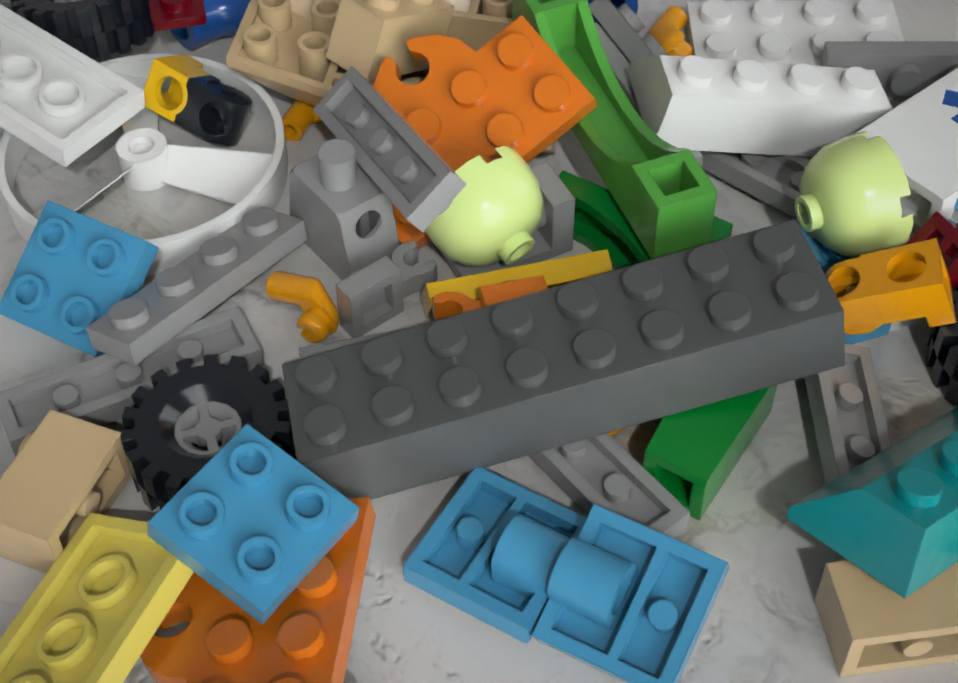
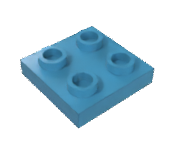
(74, 275)
(253, 523)
(494, 552)
(629, 599)

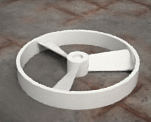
(149, 163)

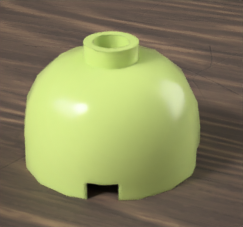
(854, 196)
(492, 213)

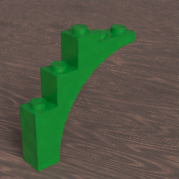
(695, 447)

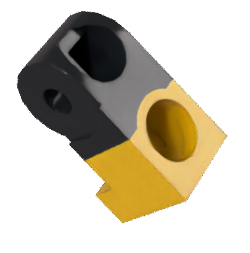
(196, 99)

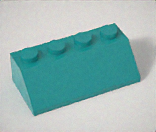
(894, 509)

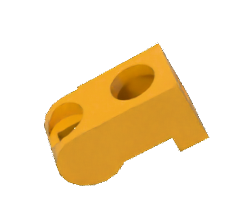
(893, 287)

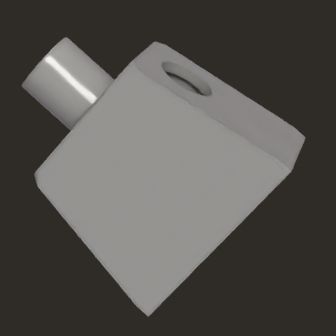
(342, 209)

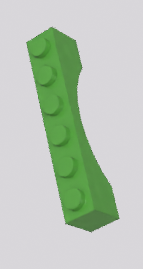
(652, 181)

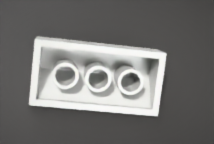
(754, 103)

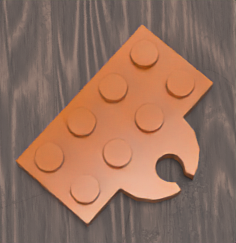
(474, 101)
(298, 643)

